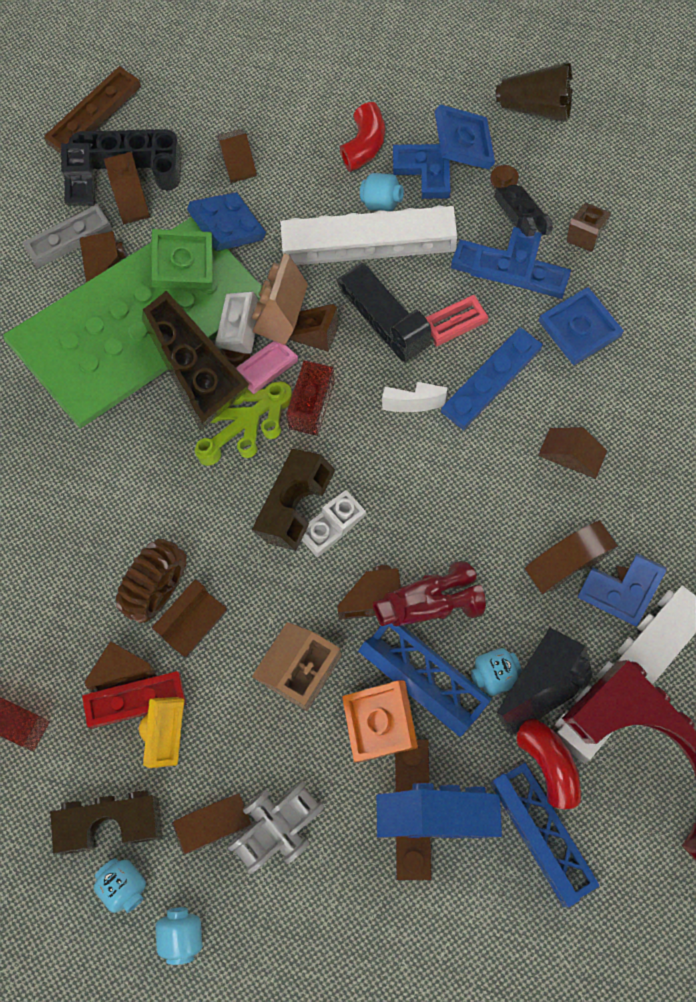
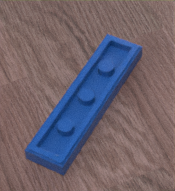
(545, 277)

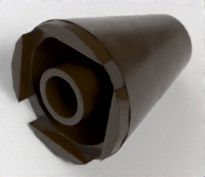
(539, 92)

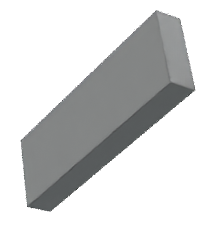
(65, 235)

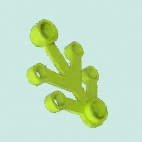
(272, 398)

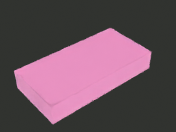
(267, 365)

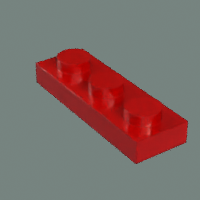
(130, 699)

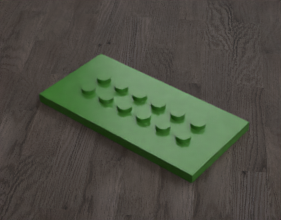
(93, 341)

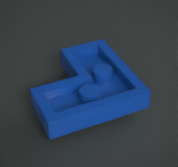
(427, 162)
(508, 266)
(627, 597)

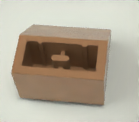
(280, 301)
(298, 665)

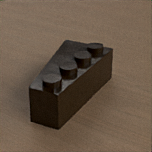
(195, 363)

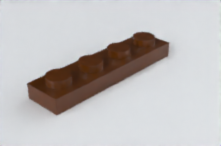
(94, 107)
(412, 854)

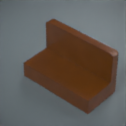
(189, 619)

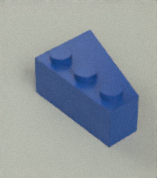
(439, 813)

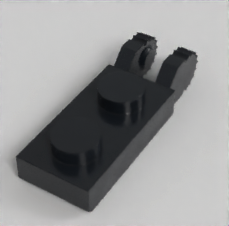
(523, 210)

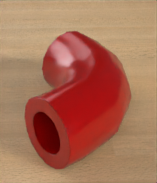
(368, 139)
(555, 762)

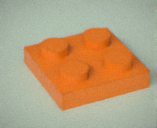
(379, 721)

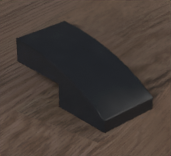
(78, 174)

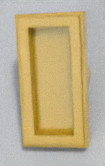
(162, 732)

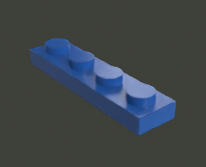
(491, 378)

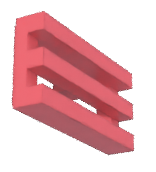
(460, 329)

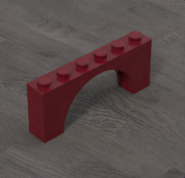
(627, 699)

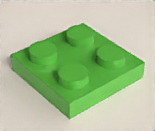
(181, 259)

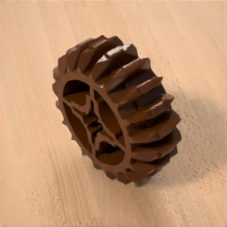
(151, 580)

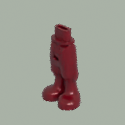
(425, 601)

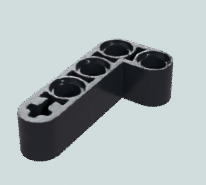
(150, 149)
(401, 331)

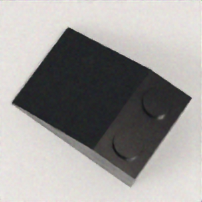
(547, 681)

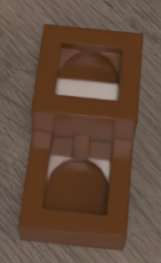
(211, 824)

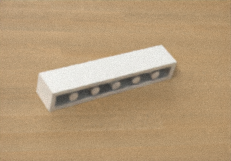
(370, 235)
(653, 650)

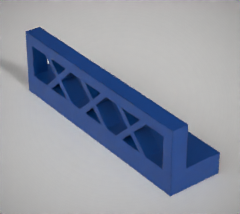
(421, 687)
(536, 843)

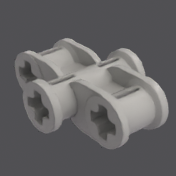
(266, 834)

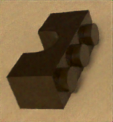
(300, 476)
(76, 825)

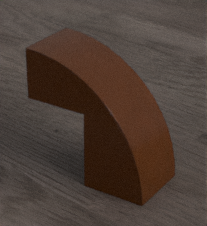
(570, 555)

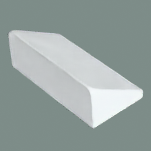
(236, 322)

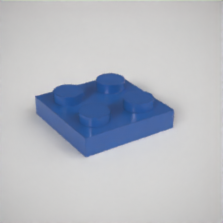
(464, 137)
(227, 219)
(580, 326)

